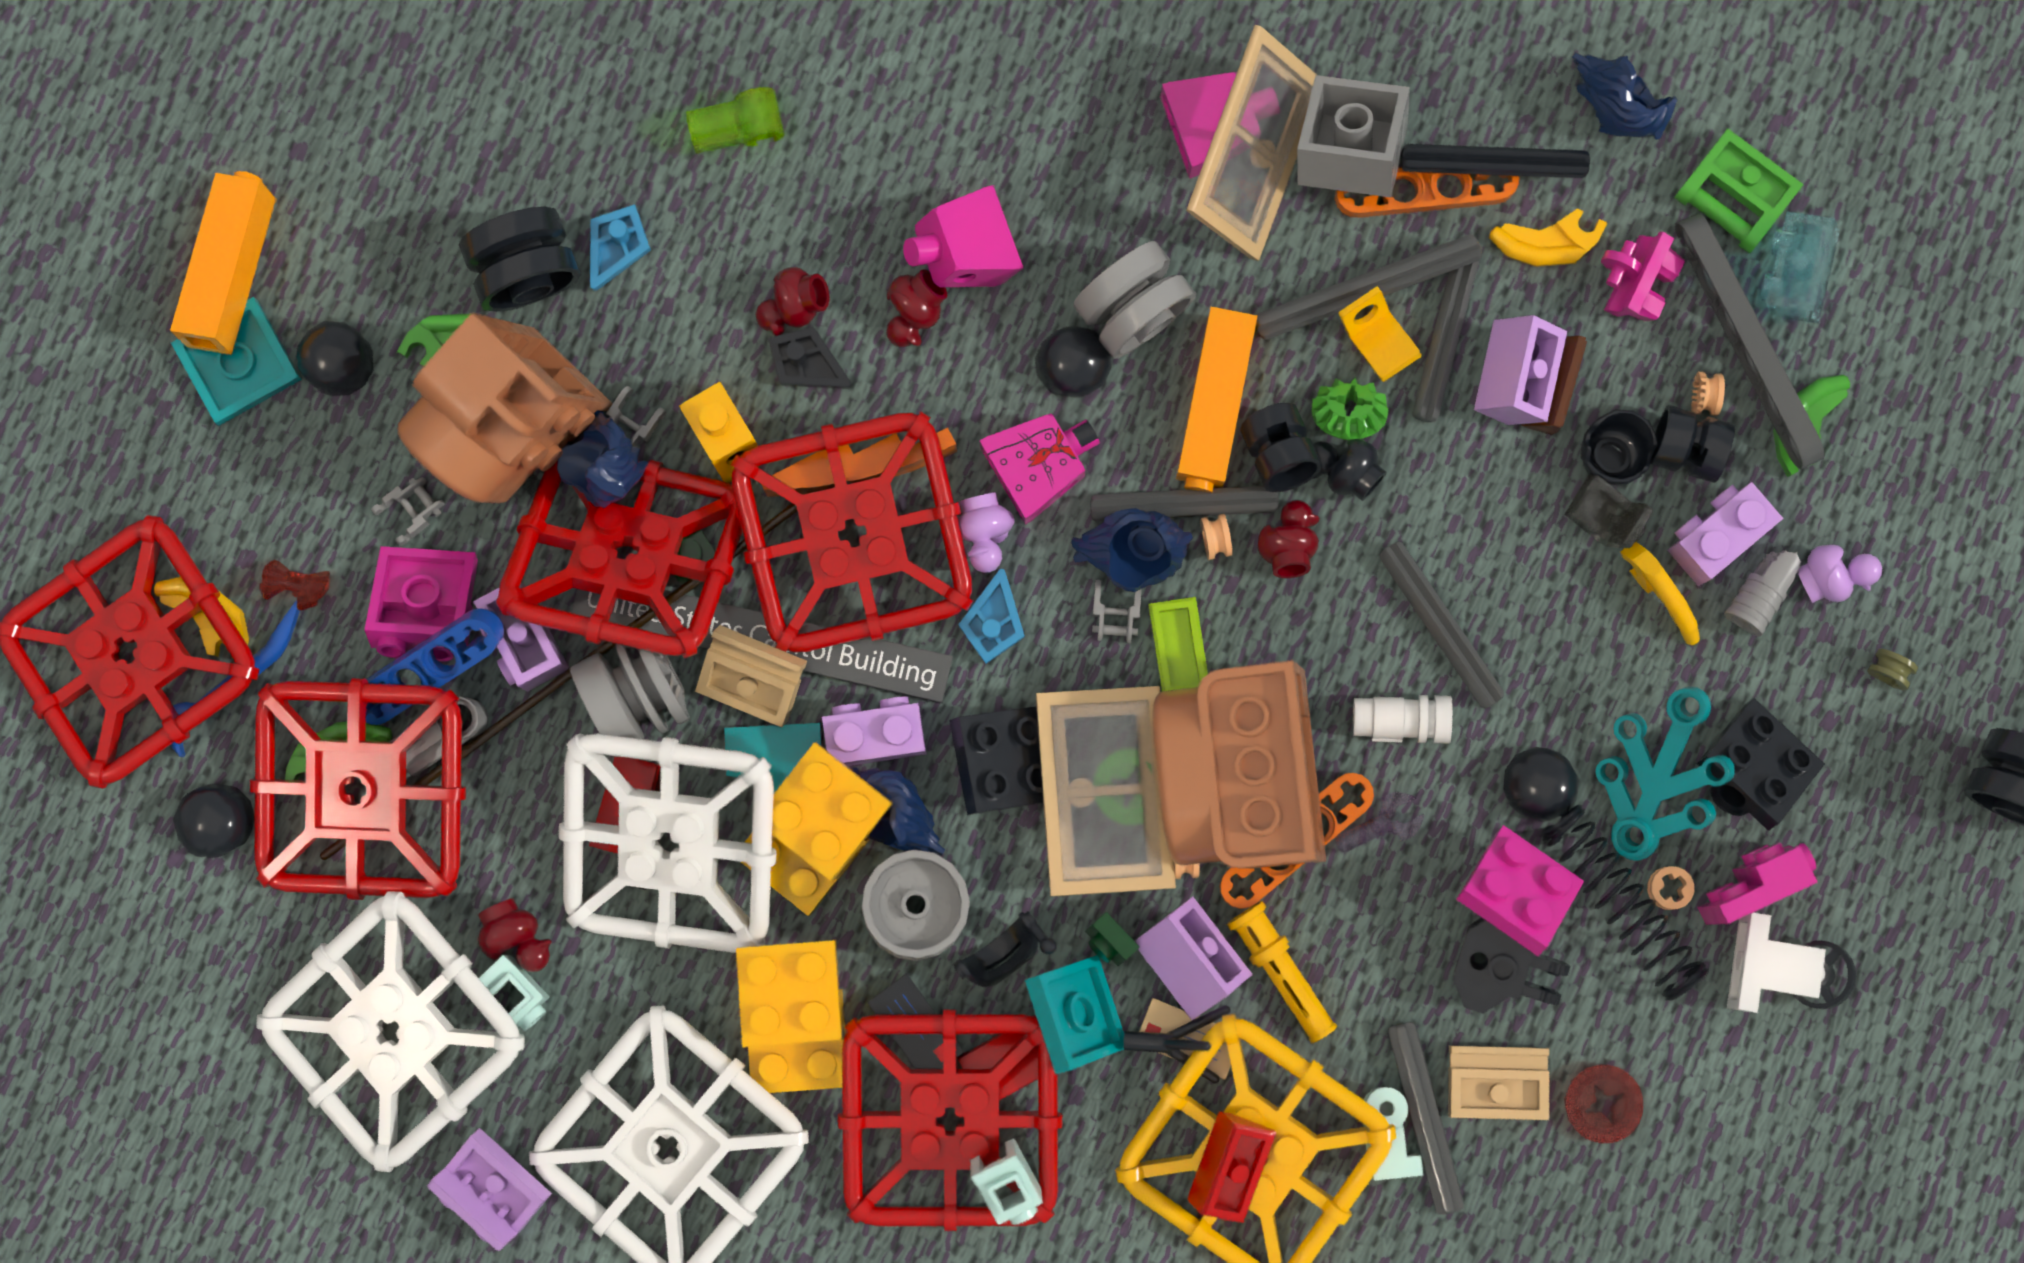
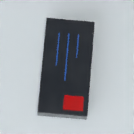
(904, 997)

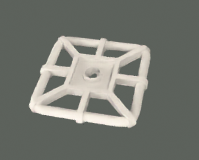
(691, 823)
(421, 1034)
(667, 1114)

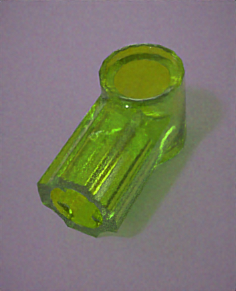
(746, 120)

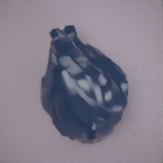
(1622, 98)
(601, 462)
(1134, 548)
(907, 821)

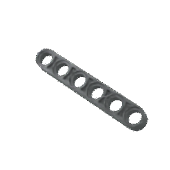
(1750, 342)

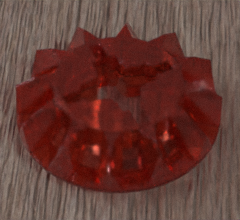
(1625, 1112)

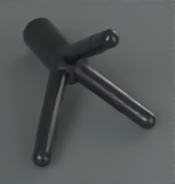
(1172, 1044)

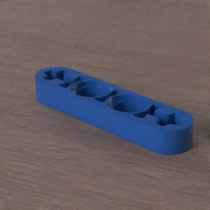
(428, 668)

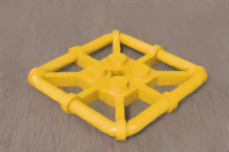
(1289, 1154)

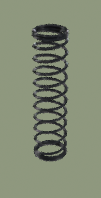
(1696, 973)

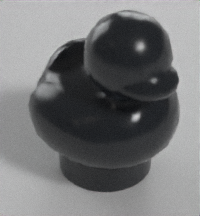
(1355, 470)

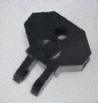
(1504, 972)

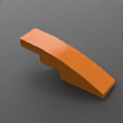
(815, 471)

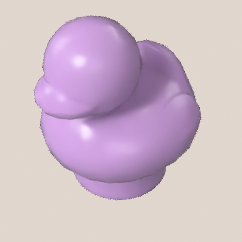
(985, 525)
(1829, 578)

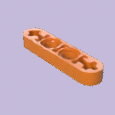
(1428, 196)
(1351, 813)

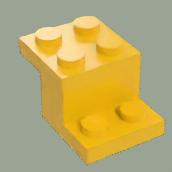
(819, 826)
(792, 1015)

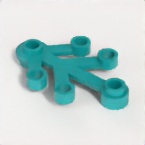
(1658, 780)

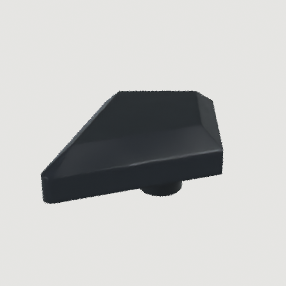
(806, 361)

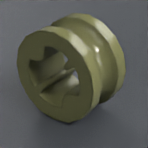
(1892, 669)

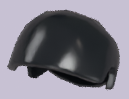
(335, 358)
(1072, 362)
(1627, 432)
(1540, 784)
(213, 820)

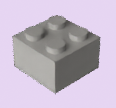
(1353, 136)

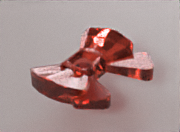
(305, 587)

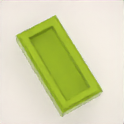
(1178, 643)

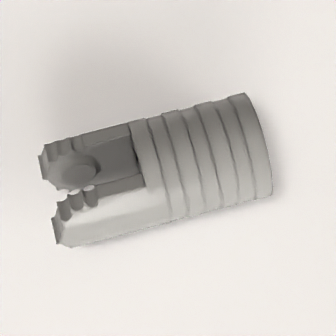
(1763, 592)

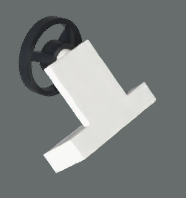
(1783, 968)

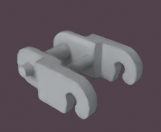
(642, 431)
(401, 496)
(1099, 610)

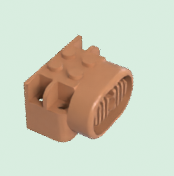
(496, 408)
(1239, 769)

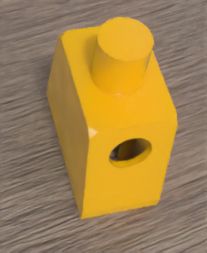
(718, 427)

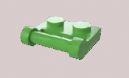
(1748, 179)

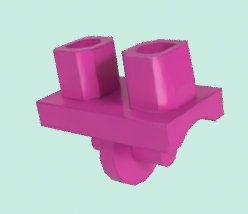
(1634, 273)

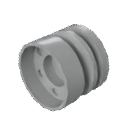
(630, 693)

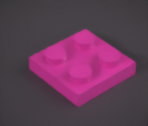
(1520, 890)

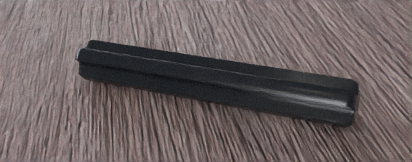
(1495, 160)

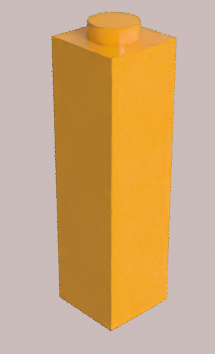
(223, 263)
(1216, 399)

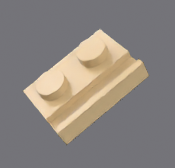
(750, 676)
(1498, 1082)

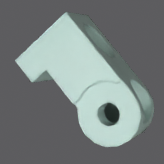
(1395, 1110)

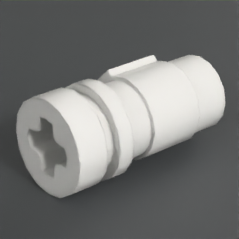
(1399, 718)

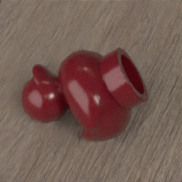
(795, 302)
(918, 304)
(1292, 544)
(512, 927)

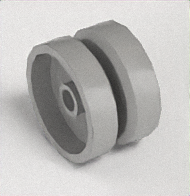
(1134, 299)
(921, 934)

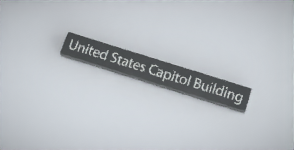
(860, 662)

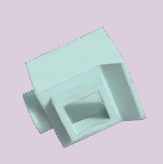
(530, 1008)
(1017, 1206)

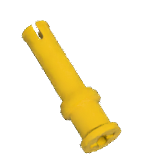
(1270, 952)

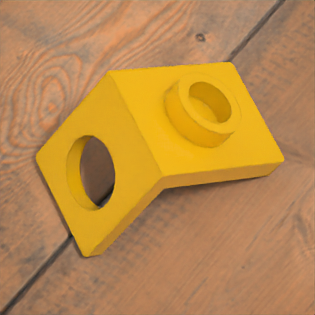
(1379, 335)

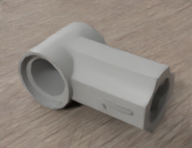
(428, 747)

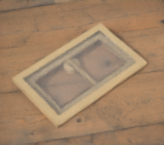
(1254, 145)
(1102, 792)

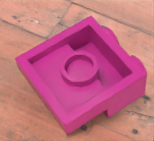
(418, 596)
(1764, 878)

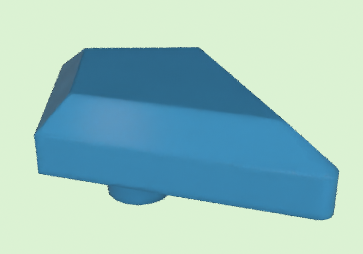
(615, 244)
(993, 620)

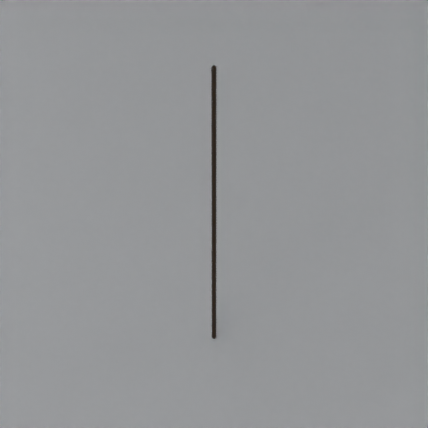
(566, 676)

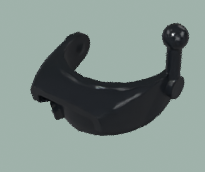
(1022, 931)

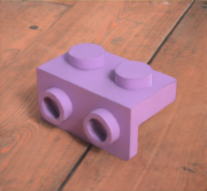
(489, 1190)

